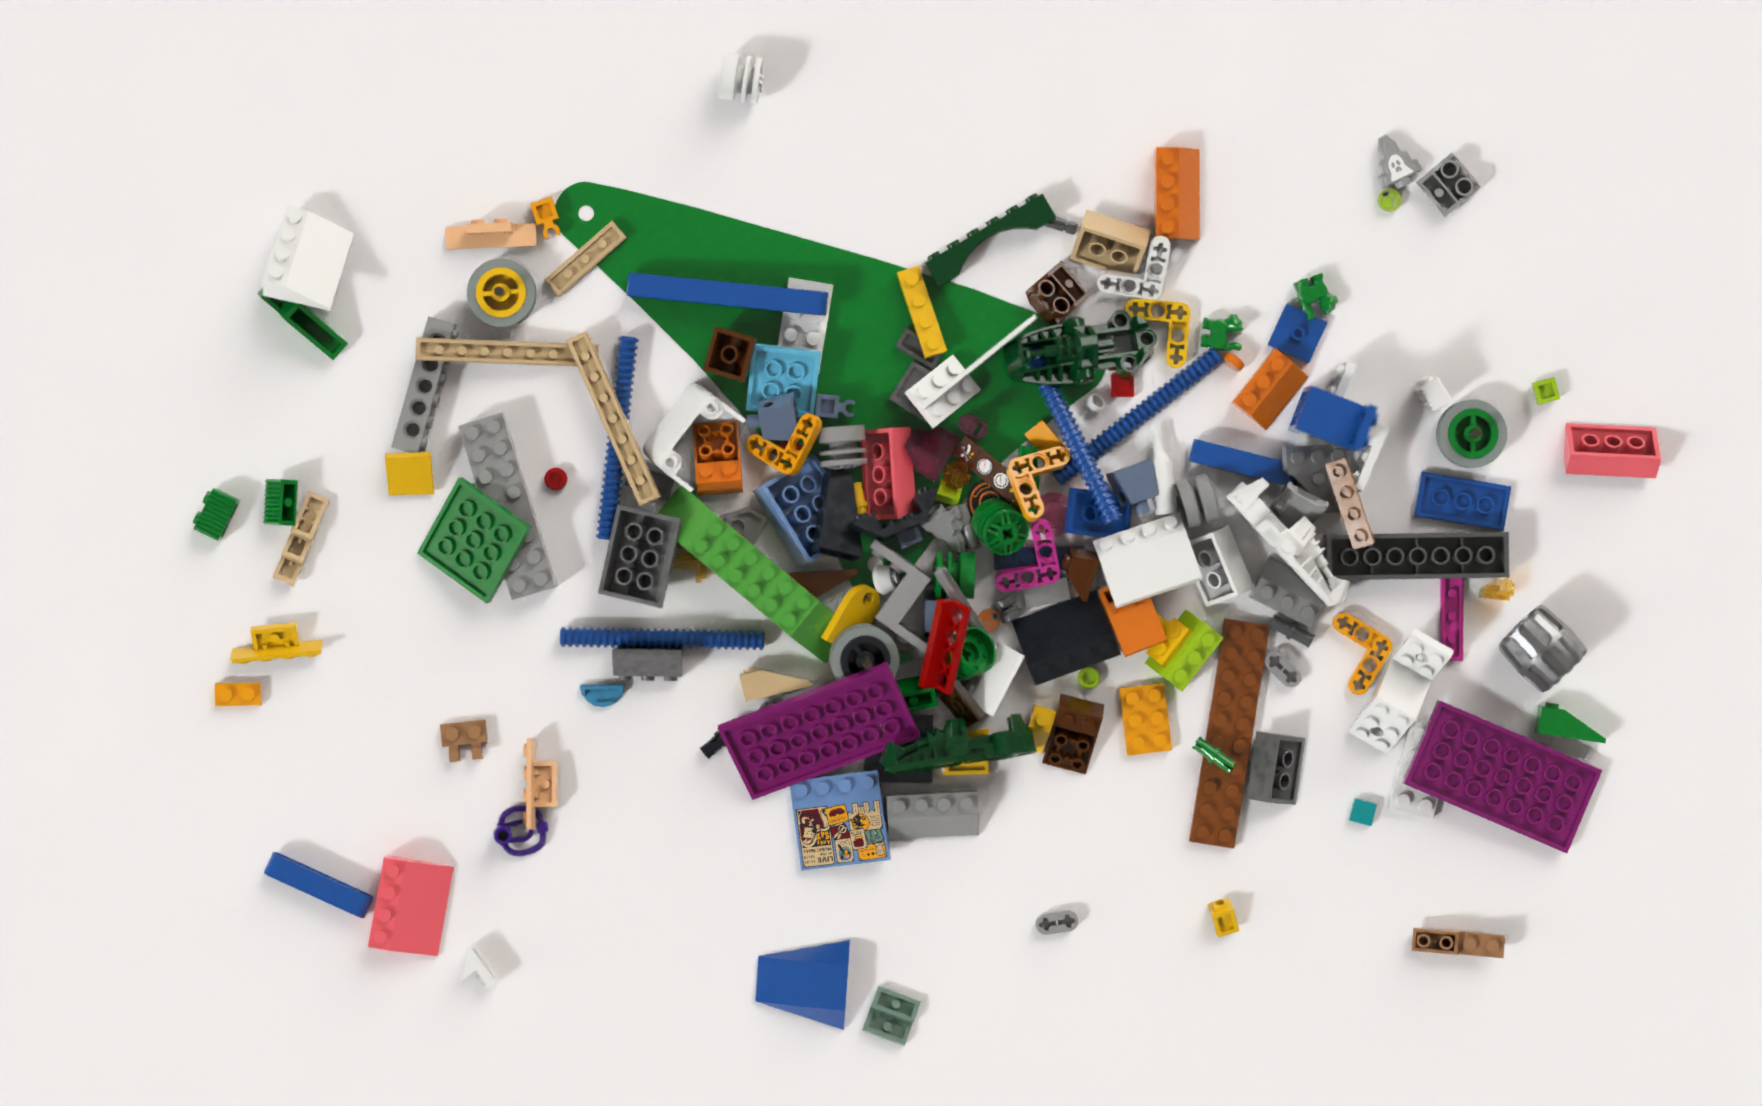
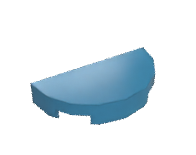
(602, 694)

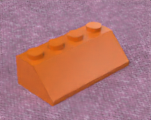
(1177, 193)

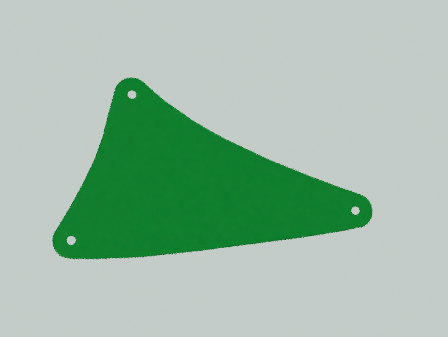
(861, 330)

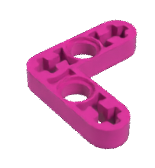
(1043, 563)

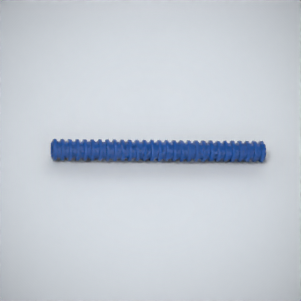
(1144, 411)
(1077, 446)
(613, 466)
(662, 638)

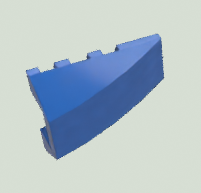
(806, 982)

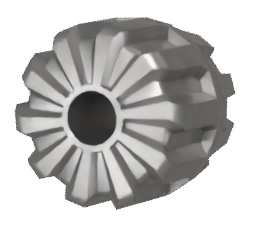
(1542, 648)

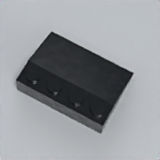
(1065, 638)

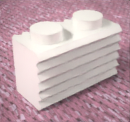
(1432, 393)

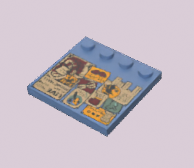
(840, 820)

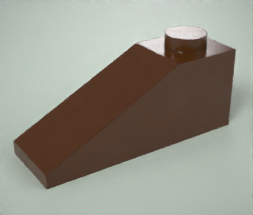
(821, 581)

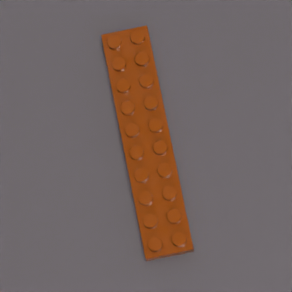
(1230, 729)

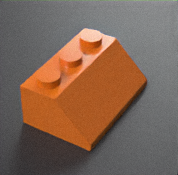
(1269, 388)

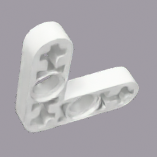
(1148, 279)

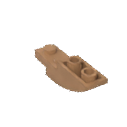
(1458, 942)

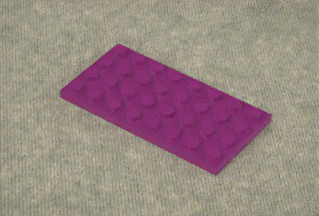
(818, 730)
(1502, 776)

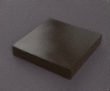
(962, 704)

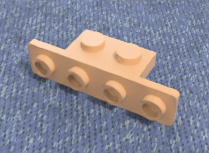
(490, 235)
(541, 784)

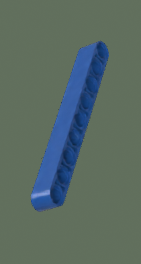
(727, 294)

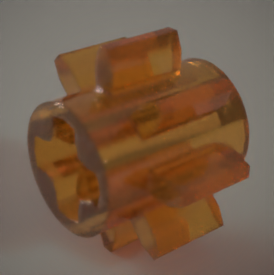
(957, 474)

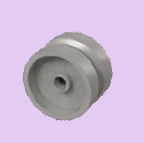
(1200, 499)

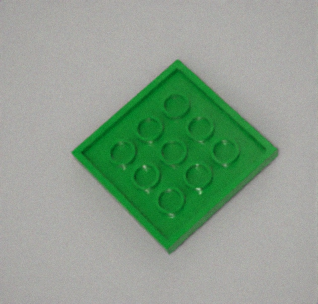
(474, 540)

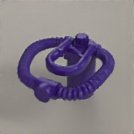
(503, 835)

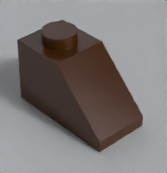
(1081, 569)

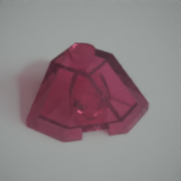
(930, 450)

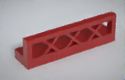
(942, 643)

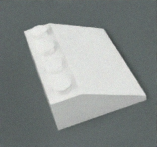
(307, 260)
(1147, 560)

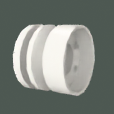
(740, 78)

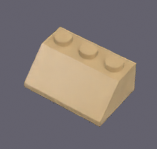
(1110, 243)

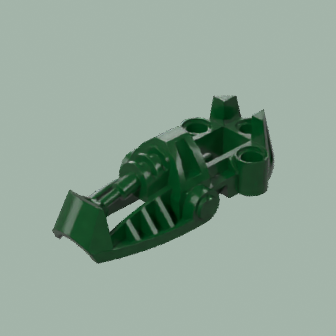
(1078, 351)
(953, 747)

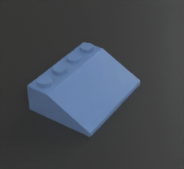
(793, 508)

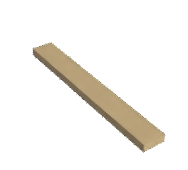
(495, 351)
(613, 418)

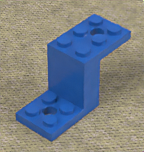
(1334, 419)

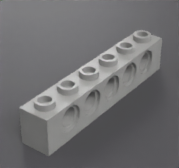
(420, 373)

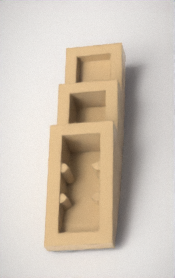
(301, 539)

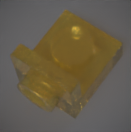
(1494, 592)

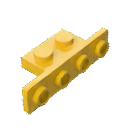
(275, 642)

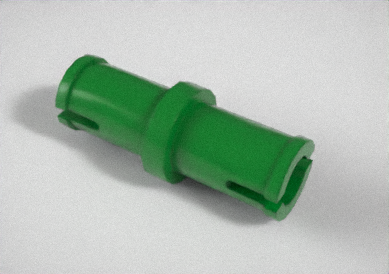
(1214, 755)

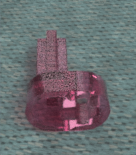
(967, 424)

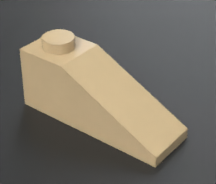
(765, 683)

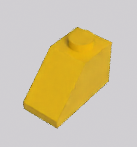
(1041, 723)

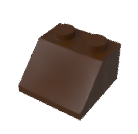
(730, 354)

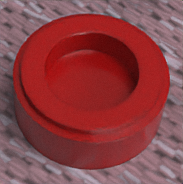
(556, 479)

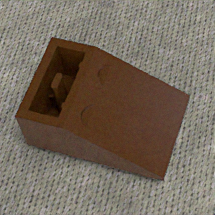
(1073, 733)

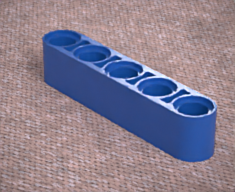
(1239, 462)
(318, 884)

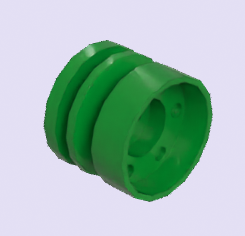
(1000, 526)
(961, 571)
(976, 656)

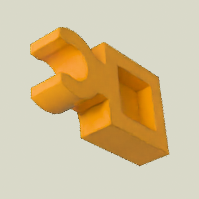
(546, 213)

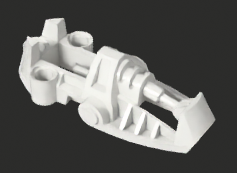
(1294, 545)

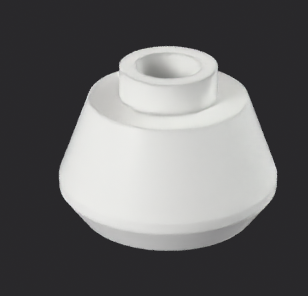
(885, 579)

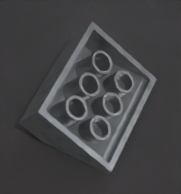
(640, 556)

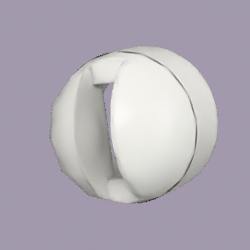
(1098, 400)

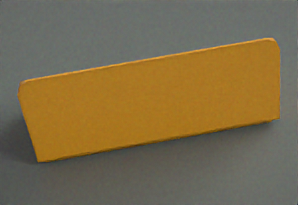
(1044, 438)

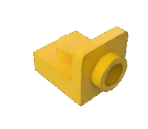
(1223, 917)

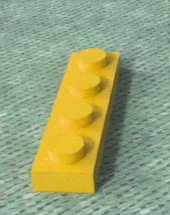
(921, 312)

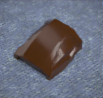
(1056, 294)

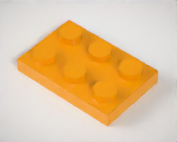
(1145, 719)

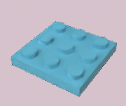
(782, 371)

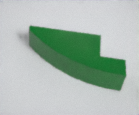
(309, 325)

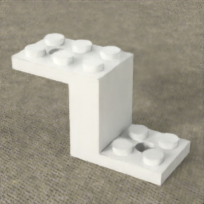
(1378, 432)
(1400, 691)

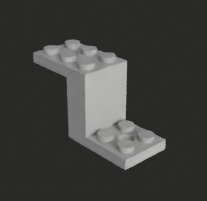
(902, 597)

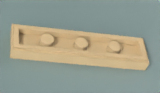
(585, 259)

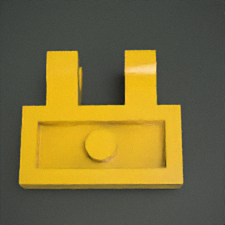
(1176, 636)

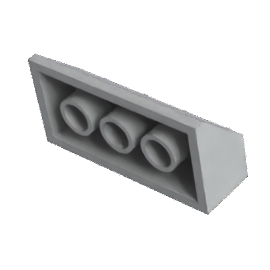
(932, 814)

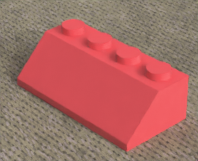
(1611, 450)
(888, 473)

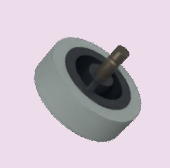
(862, 648)

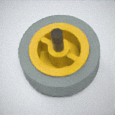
(501, 293)

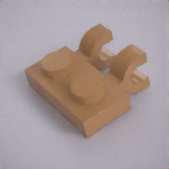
(462, 734)

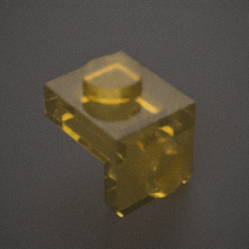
(687, 562)

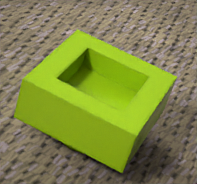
(1545, 391)
(948, 494)

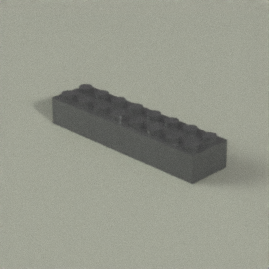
(1420, 556)

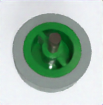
(1471, 433)

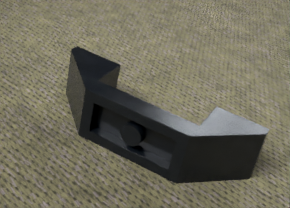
(870, 526)

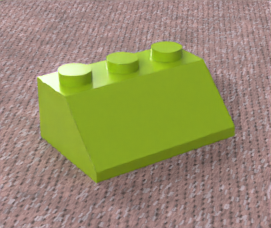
(1190, 655)

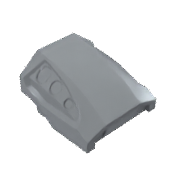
(1445, 189)
(1295, 503)

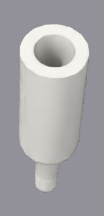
(1166, 499)

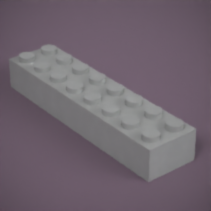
(501, 478)

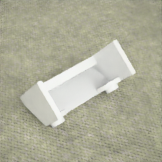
(660, 443)

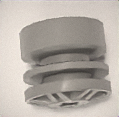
(842, 446)

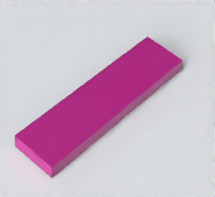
(1452, 615)

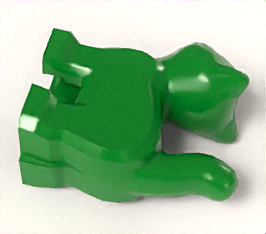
(1317, 292)
(1218, 333)

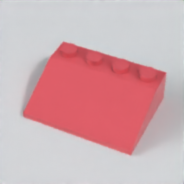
(410, 906)

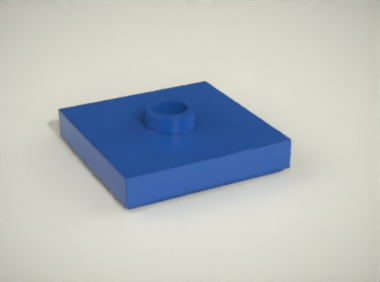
(1297, 334)

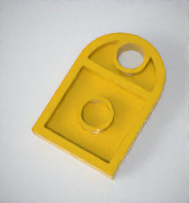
(853, 611)

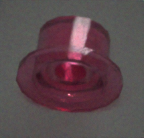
(1055, 512)

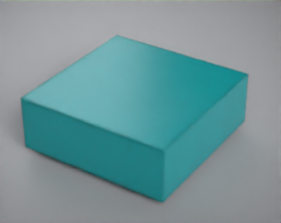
(1362, 812)

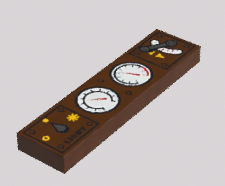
(988, 469)

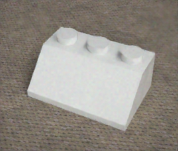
(1220, 566)
(995, 682)

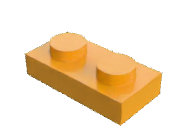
(238, 694)

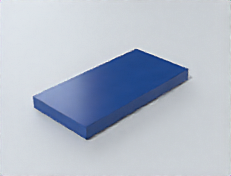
(1462, 501)

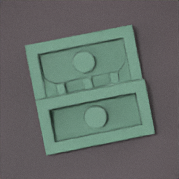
(891, 1016)

